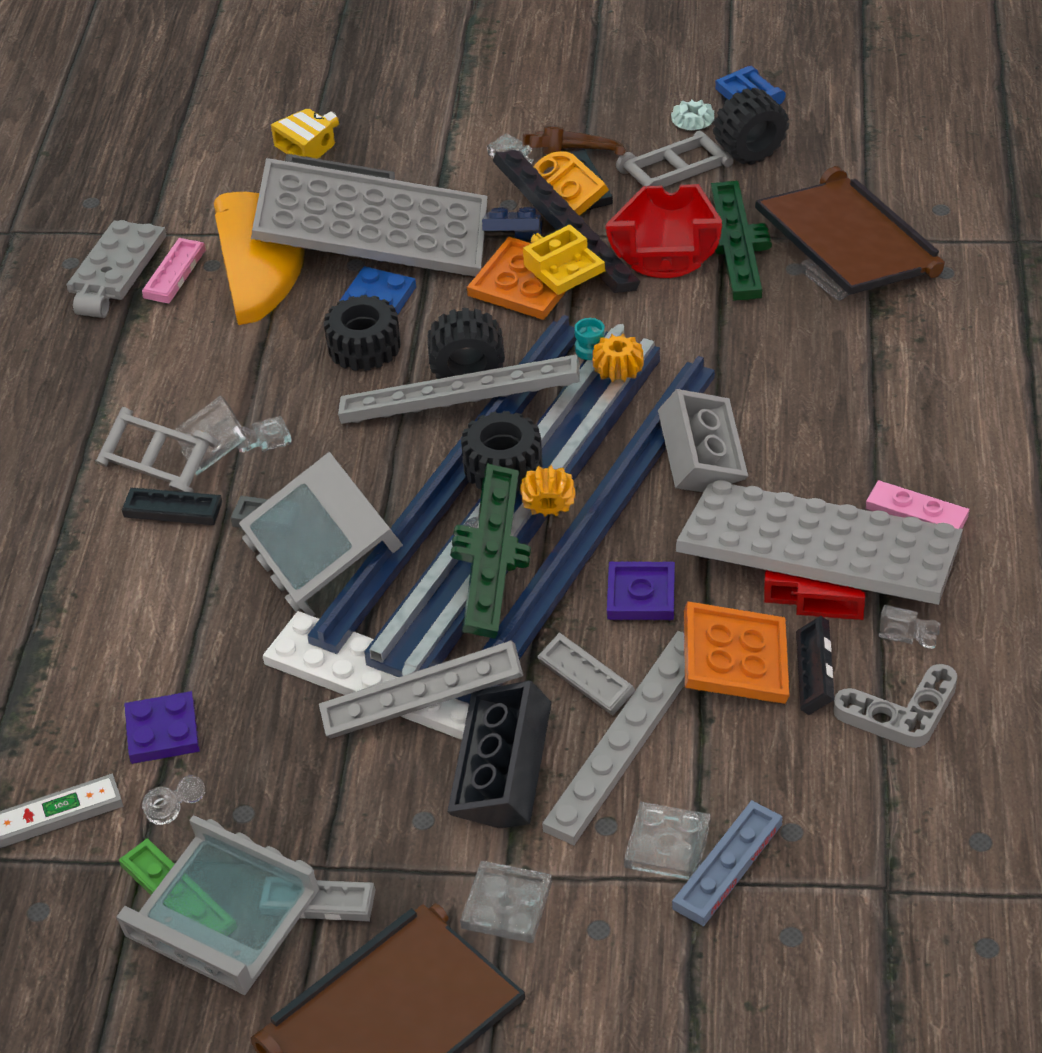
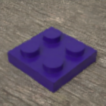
(641, 591)
(161, 727)

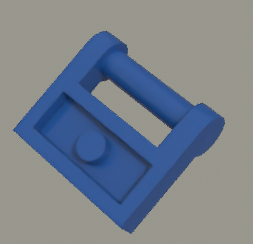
(747, 78)

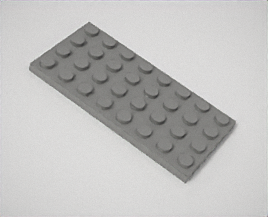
(370, 217)
(822, 541)

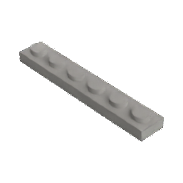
(421, 689)

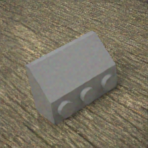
(701, 440)

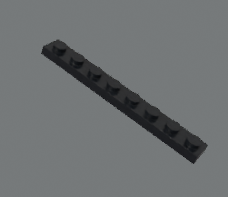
(560, 214)

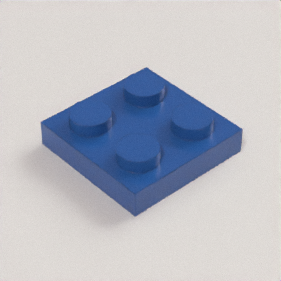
(383, 284)

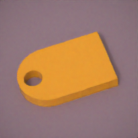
(572, 180)

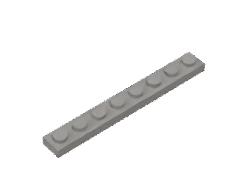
(459, 389)
(619, 745)

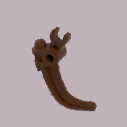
(555, 138)

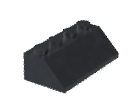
(501, 755)

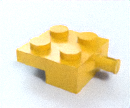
(562, 259)

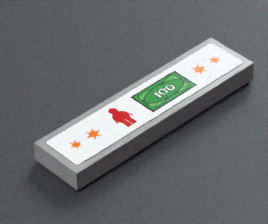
(59, 810)

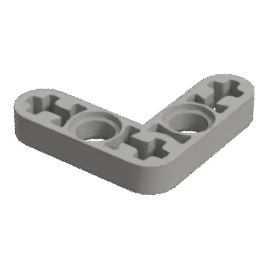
(902, 719)

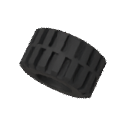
(750, 126)
(461, 331)
(362, 332)
(501, 441)

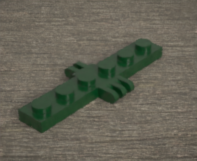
(739, 241)
(490, 551)

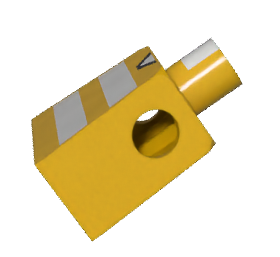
(305, 133)

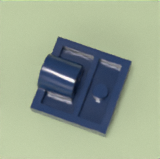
(525, 222)

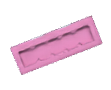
(173, 270)
(907, 503)

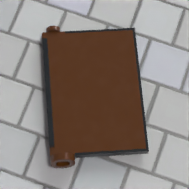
(851, 233)
(398, 993)

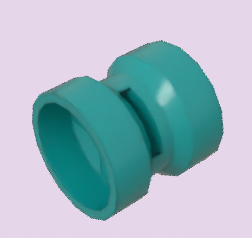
(588, 333)

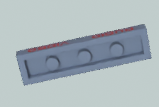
(727, 863)

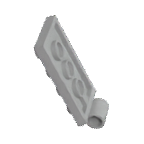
(113, 266)

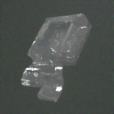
(508, 143)
(266, 434)
(904, 626)

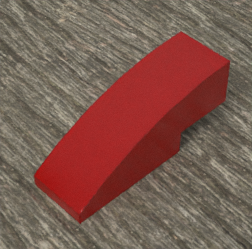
(814, 596)

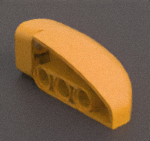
(256, 270)

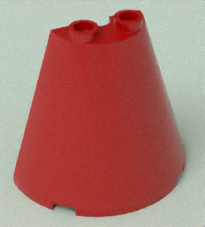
(665, 231)

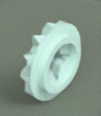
(686, 115)

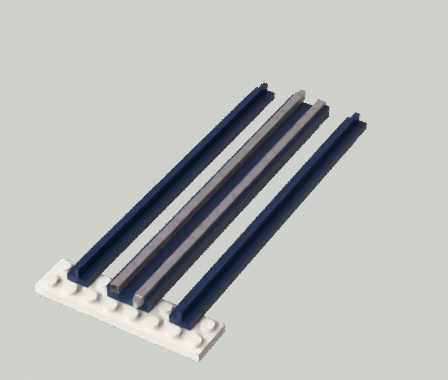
(434, 610)

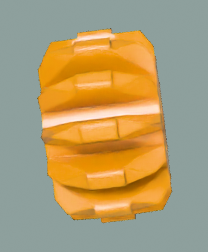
(618, 358)
(547, 491)

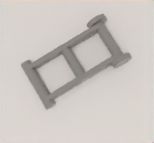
(631, 164)
(199, 440)

